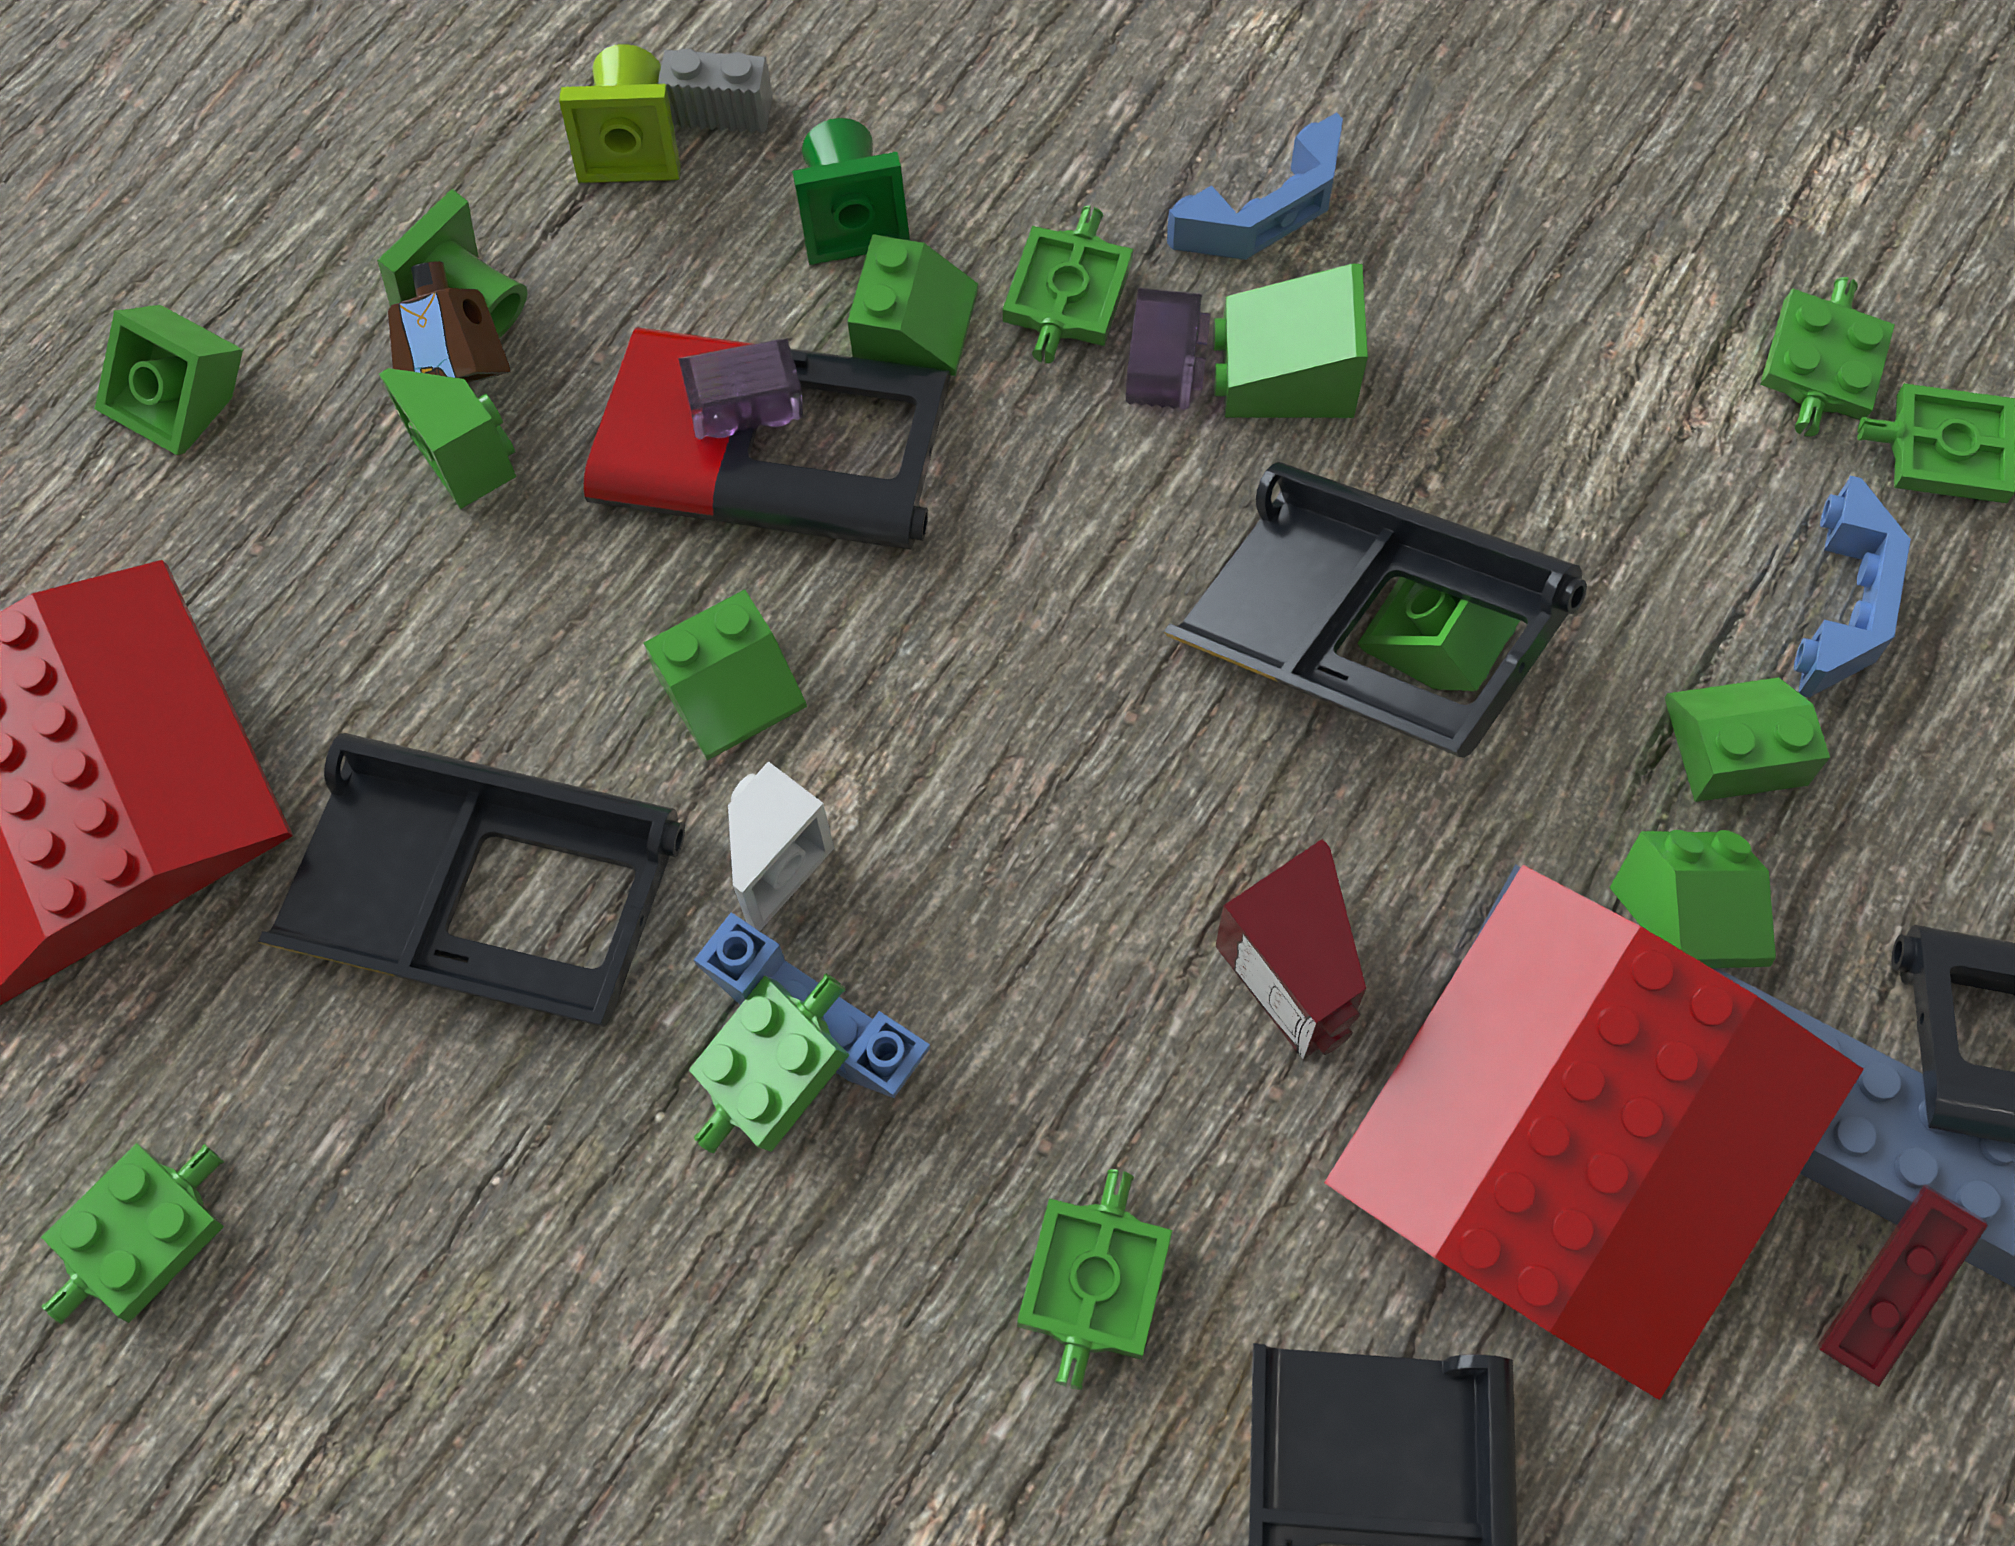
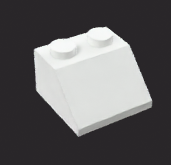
(774, 840)

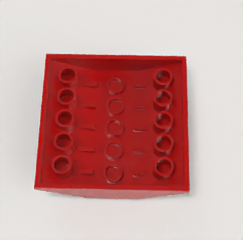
(114, 769)
(1594, 1128)

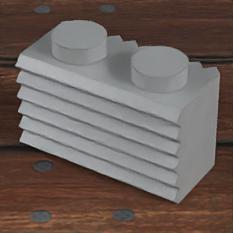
(717, 89)

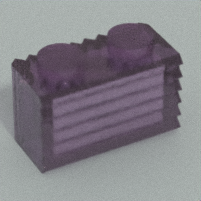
(1164, 348)
(741, 388)

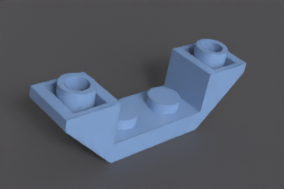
(1212, 227)
(1866, 531)
(878, 1048)

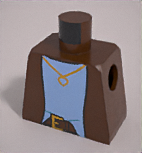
(445, 330)

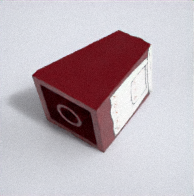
(1297, 951)

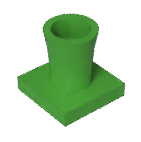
(449, 237)

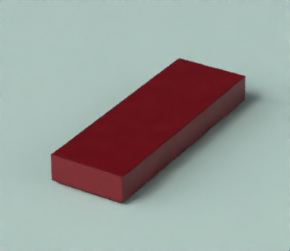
(1902, 1285)

